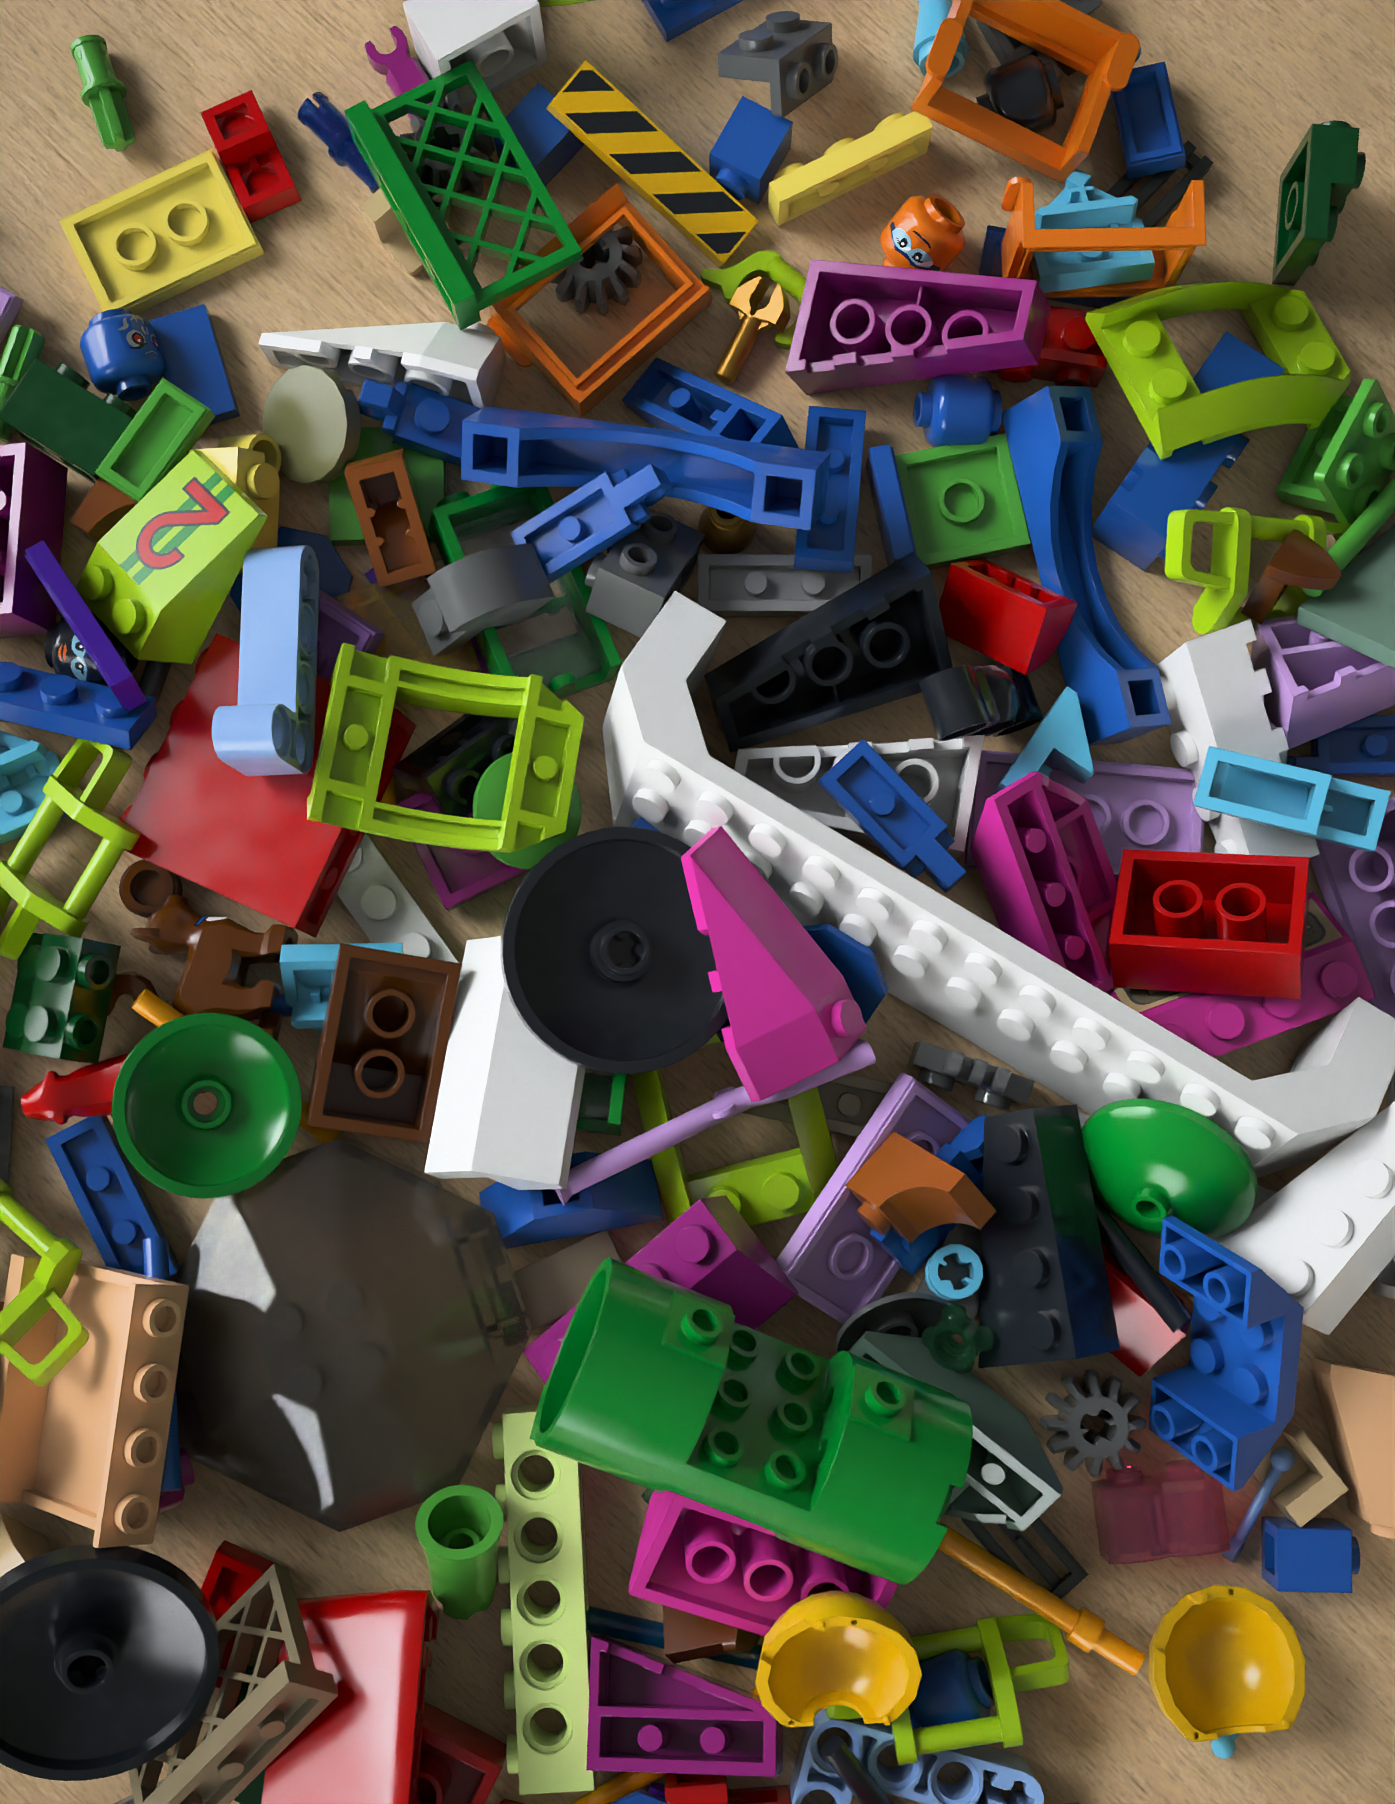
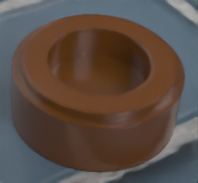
(147, 886)

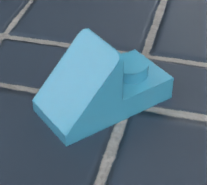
(1058, 740)

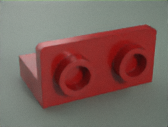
(1067, 354)

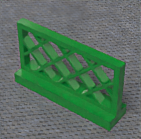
(426, 225)

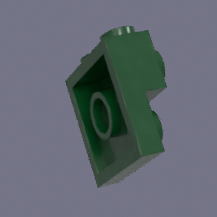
(1313, 195)
(61, 997)

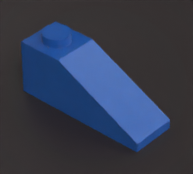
(689, 404)

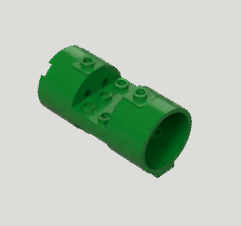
(764, 1430)

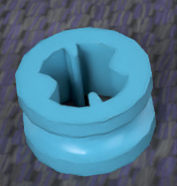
(962, 1256)

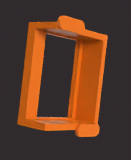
(1055, 31)
(1169, 244)
(639, 344)

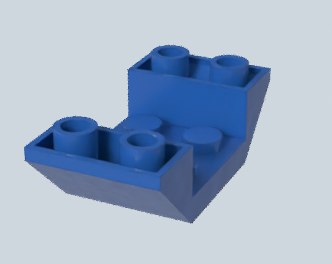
(1241, 1364)

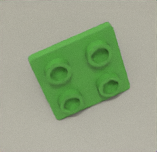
(1345, 458)

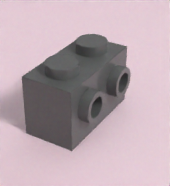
(642, 572)

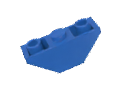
(540, 1216)

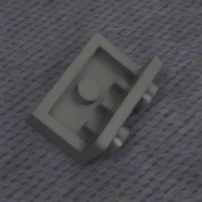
(788, 54)

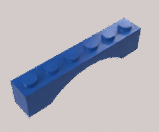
(1055, 460)
(732, 475)

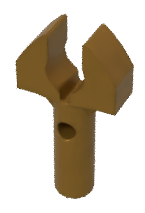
(752, 324)

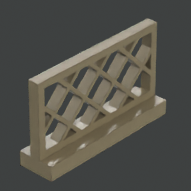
(269, 1718)

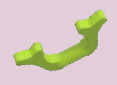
(760, 264)

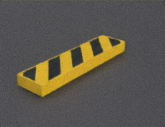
(652, 164)

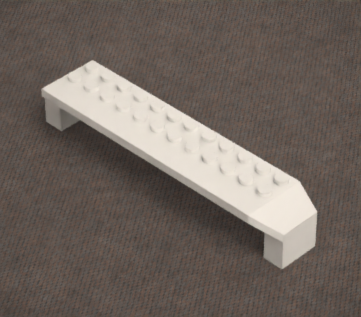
(951, 959)

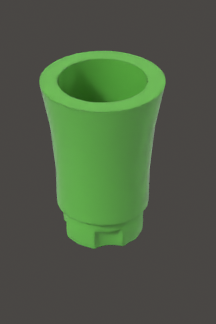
(460, 1542)

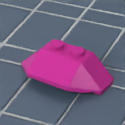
(1049, 874)

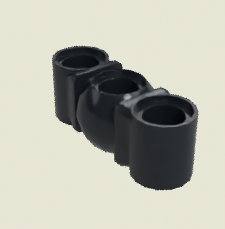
(979, 701)

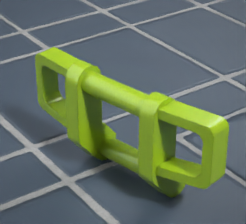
(1230, 560)
(87, 809)
(45, 1291)
(1004, 1684)

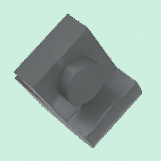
(481, 593)

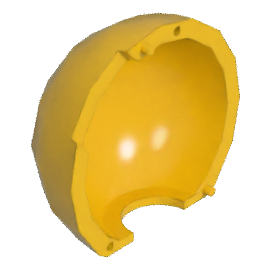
(837, 1653)
(1226, 1665)

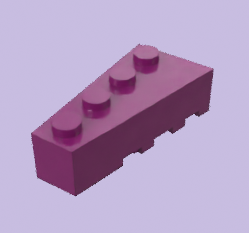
(910, 325)

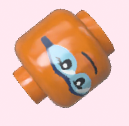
(923, 234)

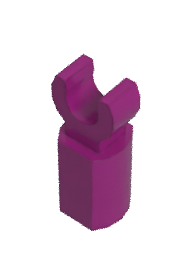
(399, 67)

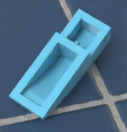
(1291, 799)

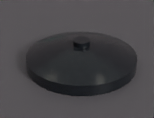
(611, 954)
(100, 1661)

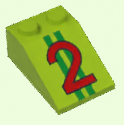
(172, 561)

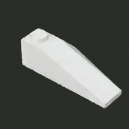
(428, 354)

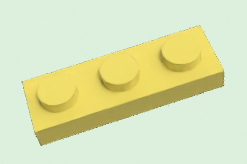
(848, 165)

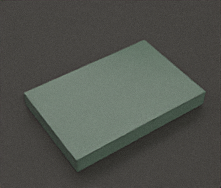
(1361, 604)

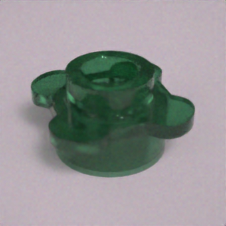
(947, 1351)

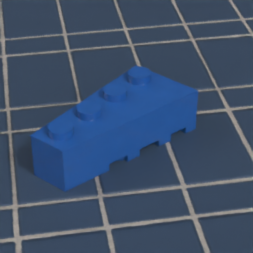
(1139, 509)

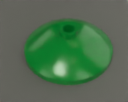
(213, 1151)
(1167, 1161)

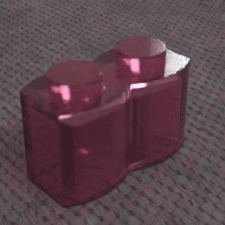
(1159, 1514)

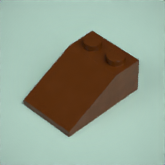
(383, 1044)

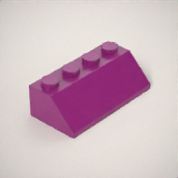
(706, 1252)

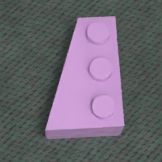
(1316, 680)

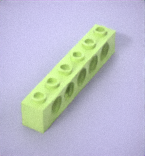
(544, 1758)

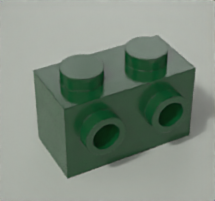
(64, 418)

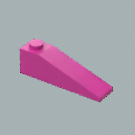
(778, 986)

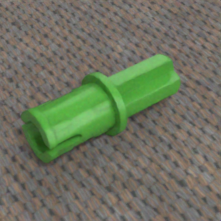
(103, 92)
(20, 352)

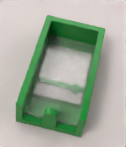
(556, 640)

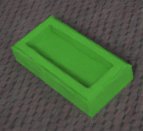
(155, 441)

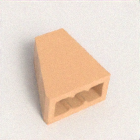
(1362, 1430)

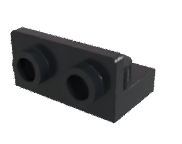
(456, 759)

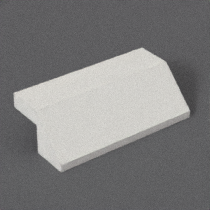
(503, 1096)

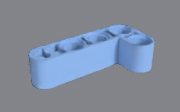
(275, 710)
(914, 1780)

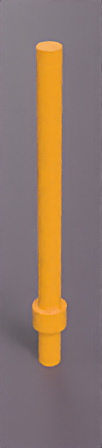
(1081, 1627)

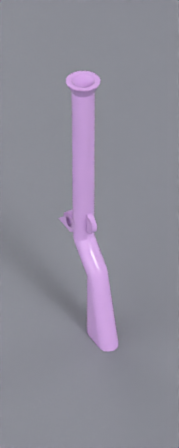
(725, 1105)

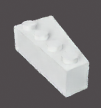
(1220, 704)
(936, 770)
(1329, 1226)

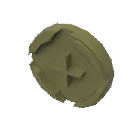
(312, 423)

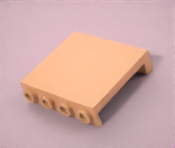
(100, 1428)

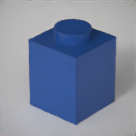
(541, 135)
(750, 150)
(1308, 1558)

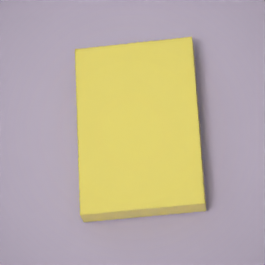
(162, 236)

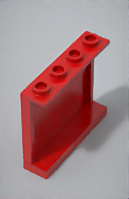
(240, 830)

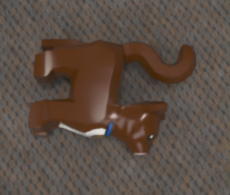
(214, 966)

